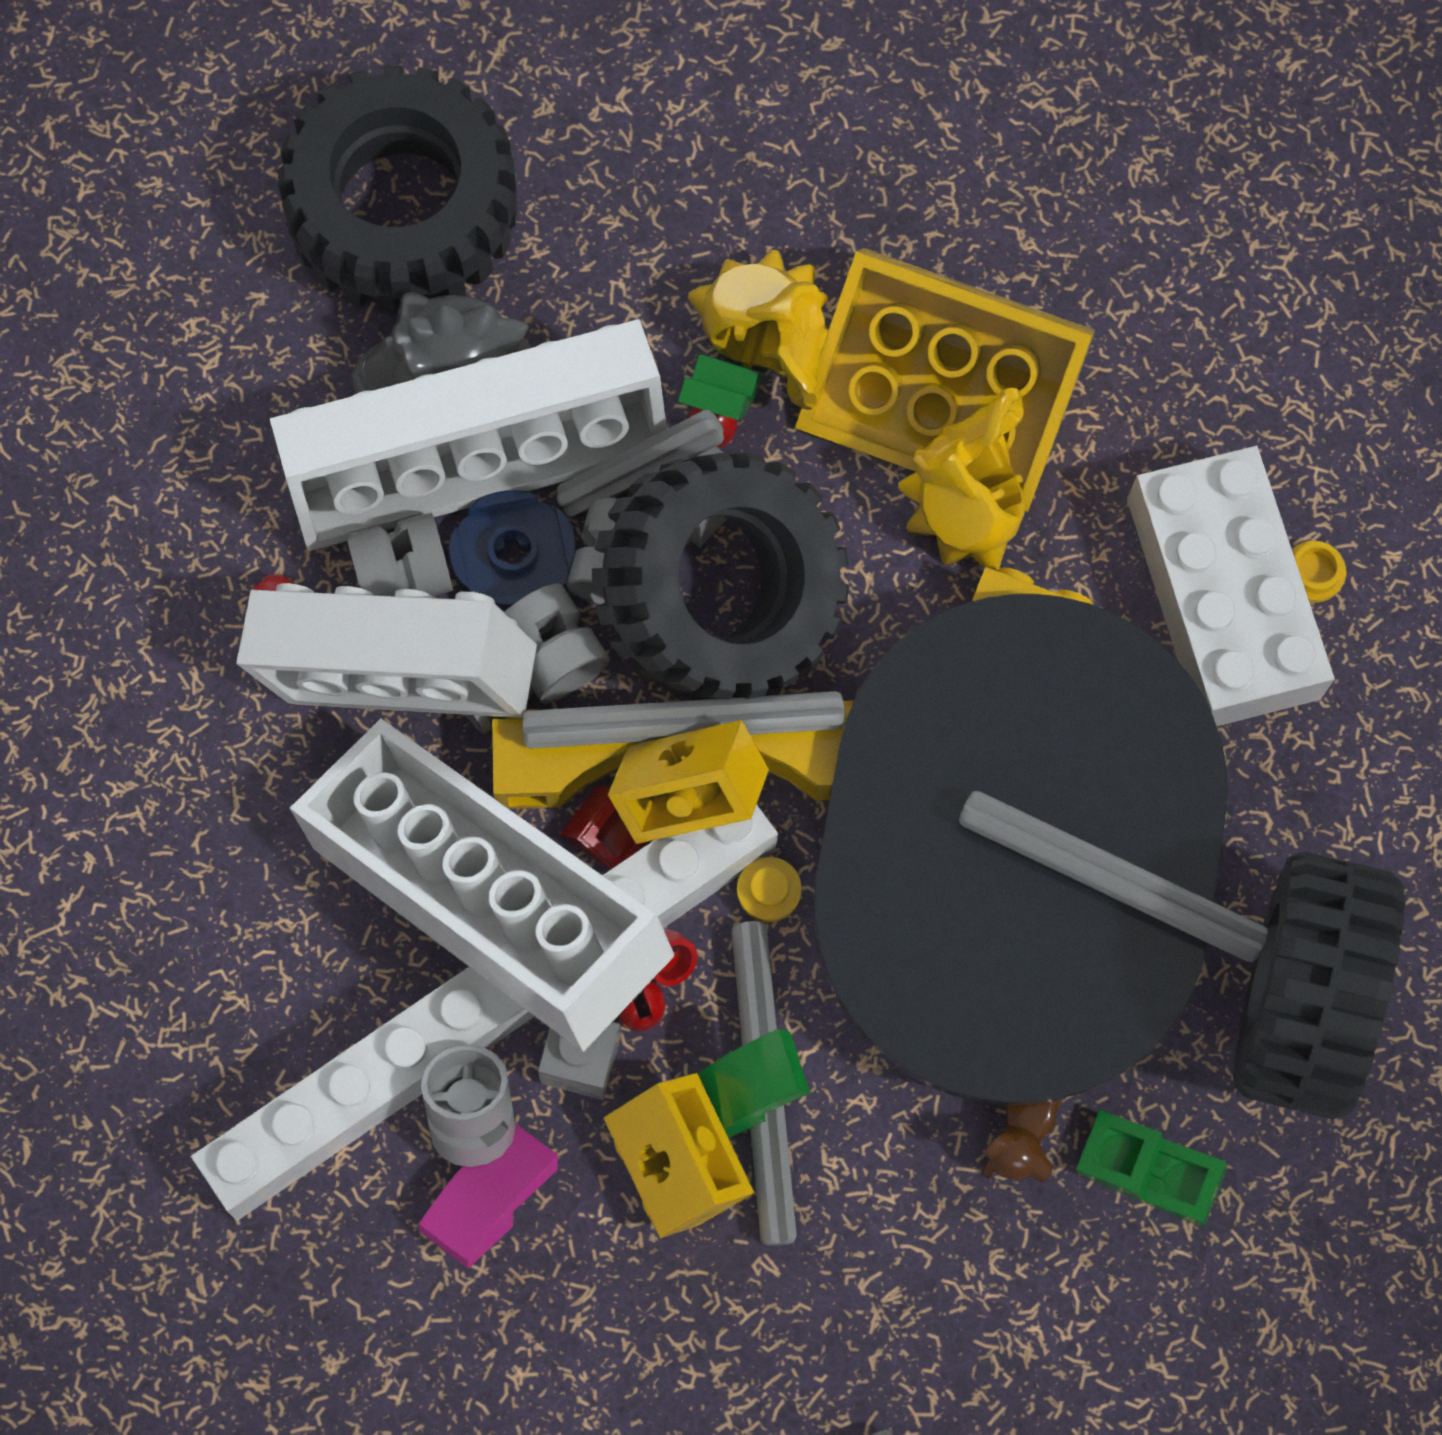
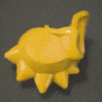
(767, 320)
(969, 486)

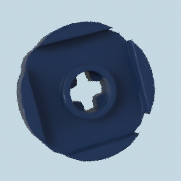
(508, 518)

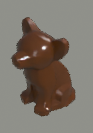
(1017, 1149)

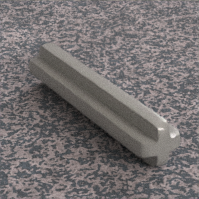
(617, 474)

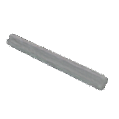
(667, 719)
(1113, 876)
(769, 1138)

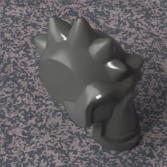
(437, 338)

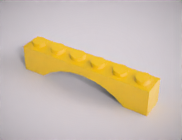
(556, 774)

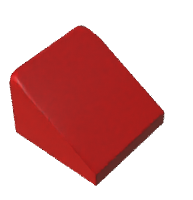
(601, 831)

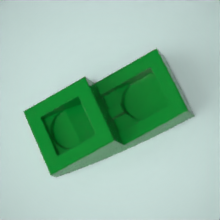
(721, 387)
(754, 1081)
(1151, 1169)

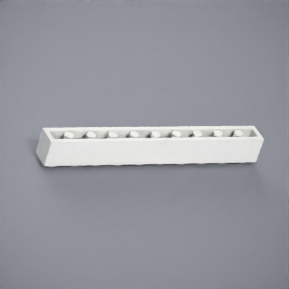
(388, 1065)

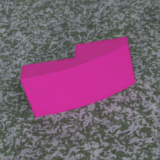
(481, 1199)

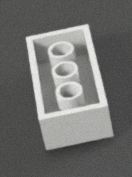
(1230, 585)
(387, 651)

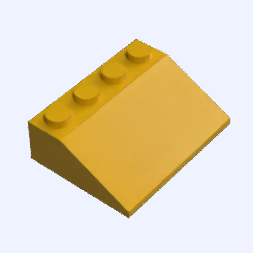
(928, 354)

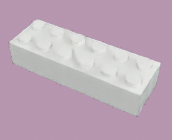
(469, 432)
(484, 884)

